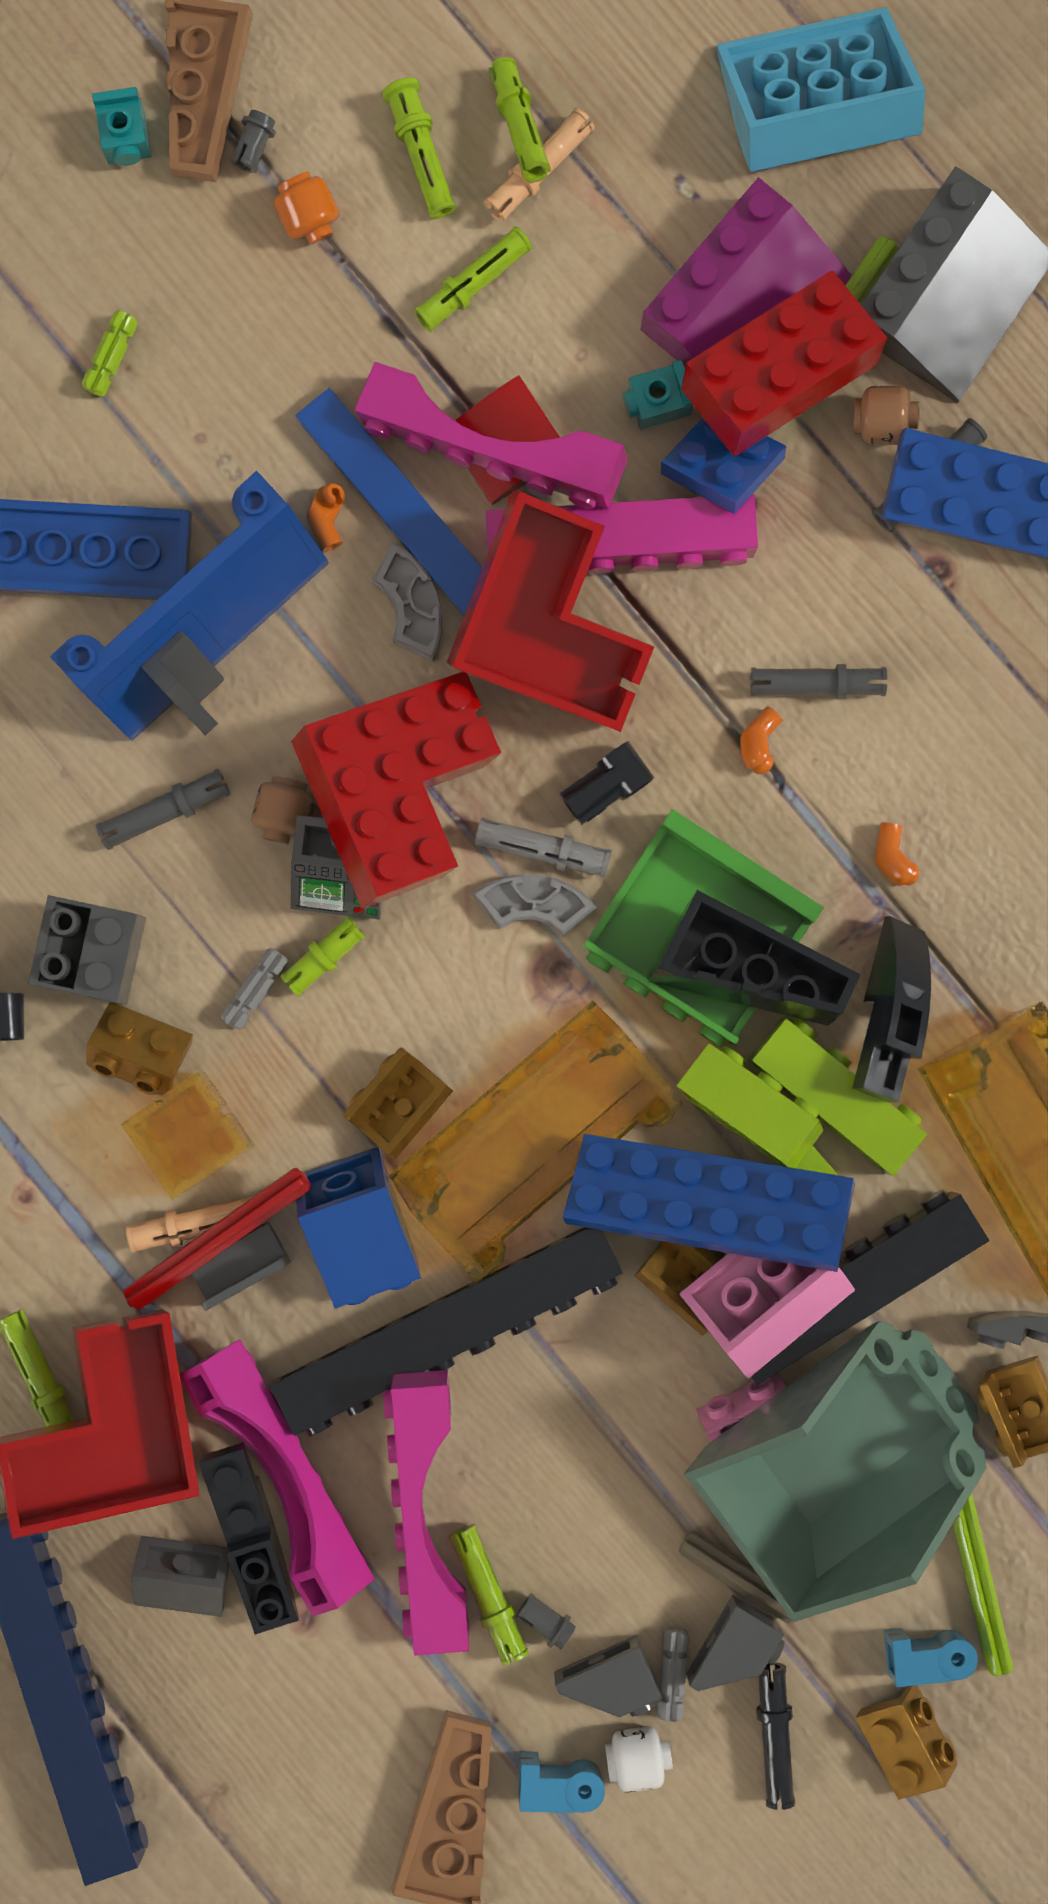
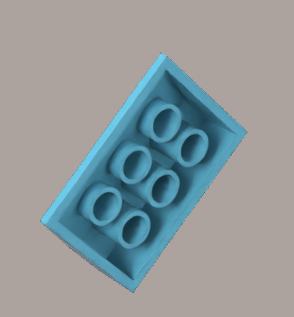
(821, 89)

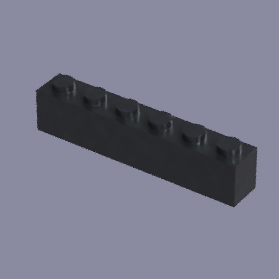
(890, 1267)

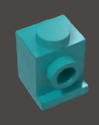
(125, 110)
(652, 410)

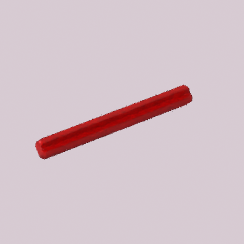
(217, 1238)

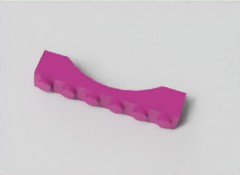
(573, 465)
(323, 1554)
(436, 1597)

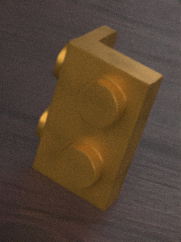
(137, 1049)
(397, 1102)
(671, 1271)
(1019, 1407)
(908, 1743)

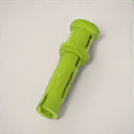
(417, 126)

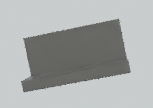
(185, 678)
(241, 1266)
(180, 1576)

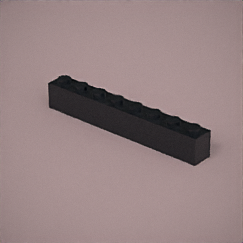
(447, 1328)

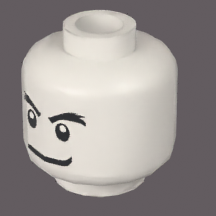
(638, 1759)

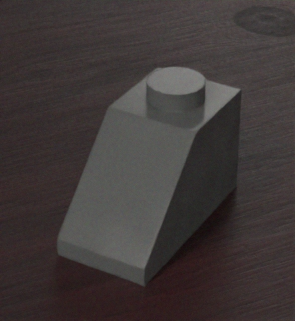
(736, 1647)
(612, 1680)

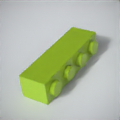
(823, 1079)

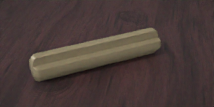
(731, 1572)

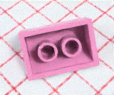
(762, 1305)

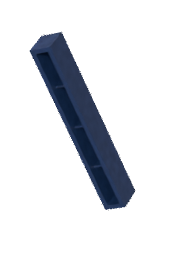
(66, 1710)

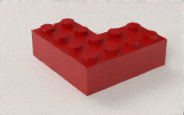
(523, 624)
(373, 778)
(126, 1451)

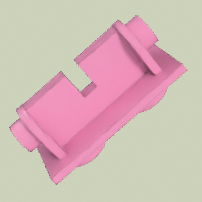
(727, 1410)

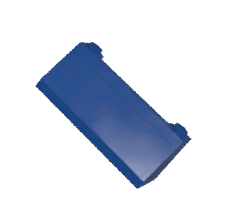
(212, 604)

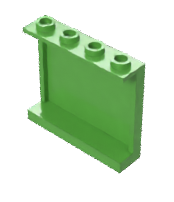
(653, 899)

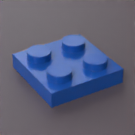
(711, 471)

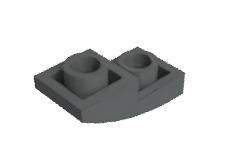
(1009, 1326)

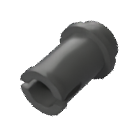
(253, 140)
(546, 1621)

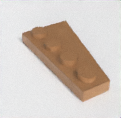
(205, 65)
(448, 1826)

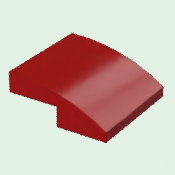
(509, 416)

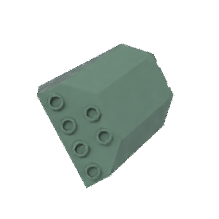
(847, 1473)

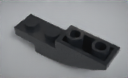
(900, 1012)
(250, 1538)

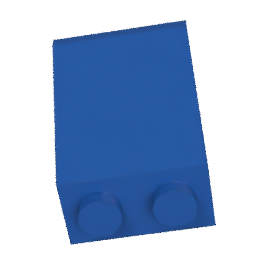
(357, 1229)

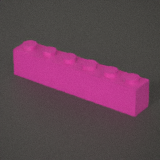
(664, 532)

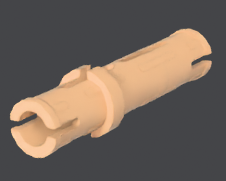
(557, 148)
(176, 1227)

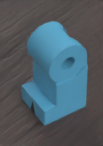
(929, 1659)
(559, 1787)

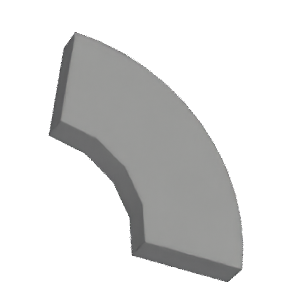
(414, 602)
(535, 899)

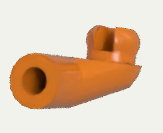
(323, 513)
(755, 741)
(891, 860)

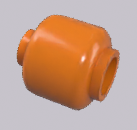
(306, 207)

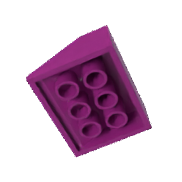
(738, 273)

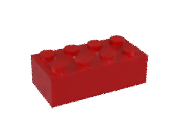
(783, 363)

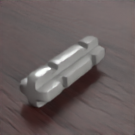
(254, 988)
(673, 1674)

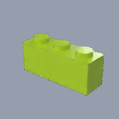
(751, 1106)

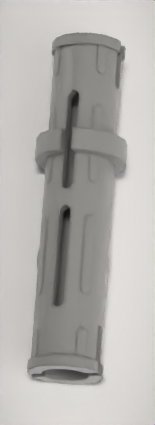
(543, 847)

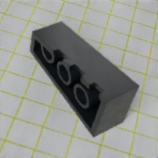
(750, 964)

